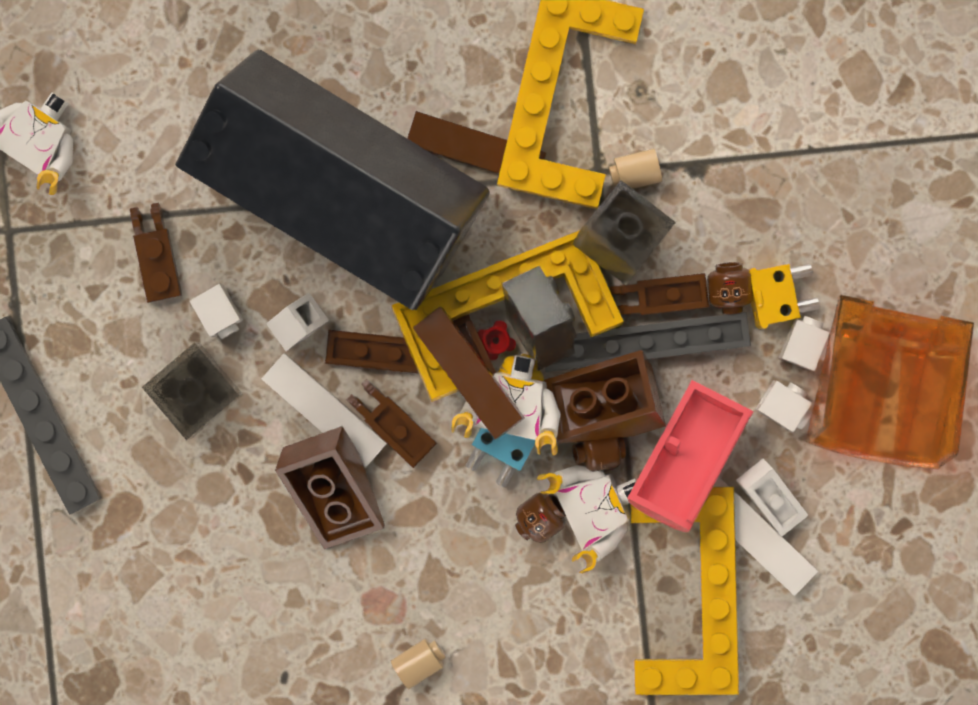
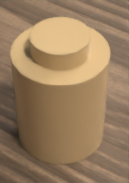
(636, 169)
(418, 662)

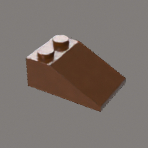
(607, 400)
(330, 487)

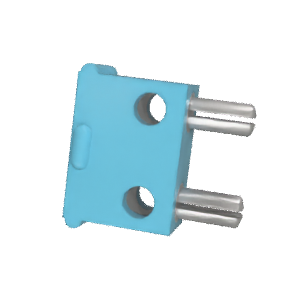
(502, 450)

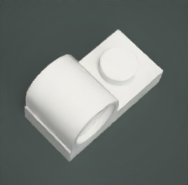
(772, 497)

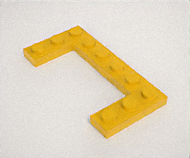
(521, 164)
(485, 288)
(719, 668)

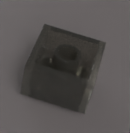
(623, 232)
(540, 317)
(192, 391)

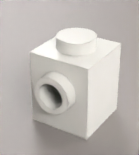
(217, 312)
(297, 322)
(805, 343)
(785, 405)

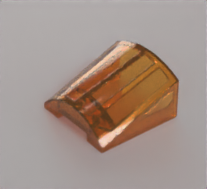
(892, 386)

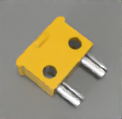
(771, 295)

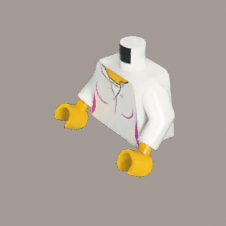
(38, 139)
(531, 399)
(593, 508)

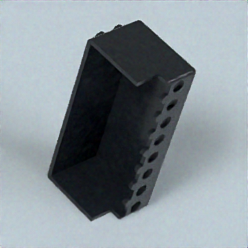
(332, 177)

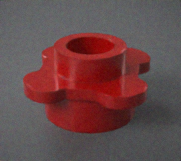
(505, 342)

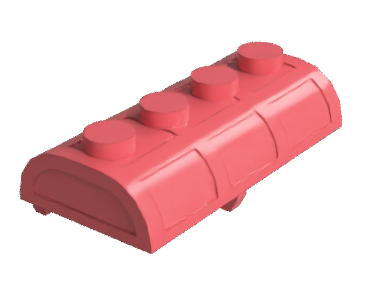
(689, 457)

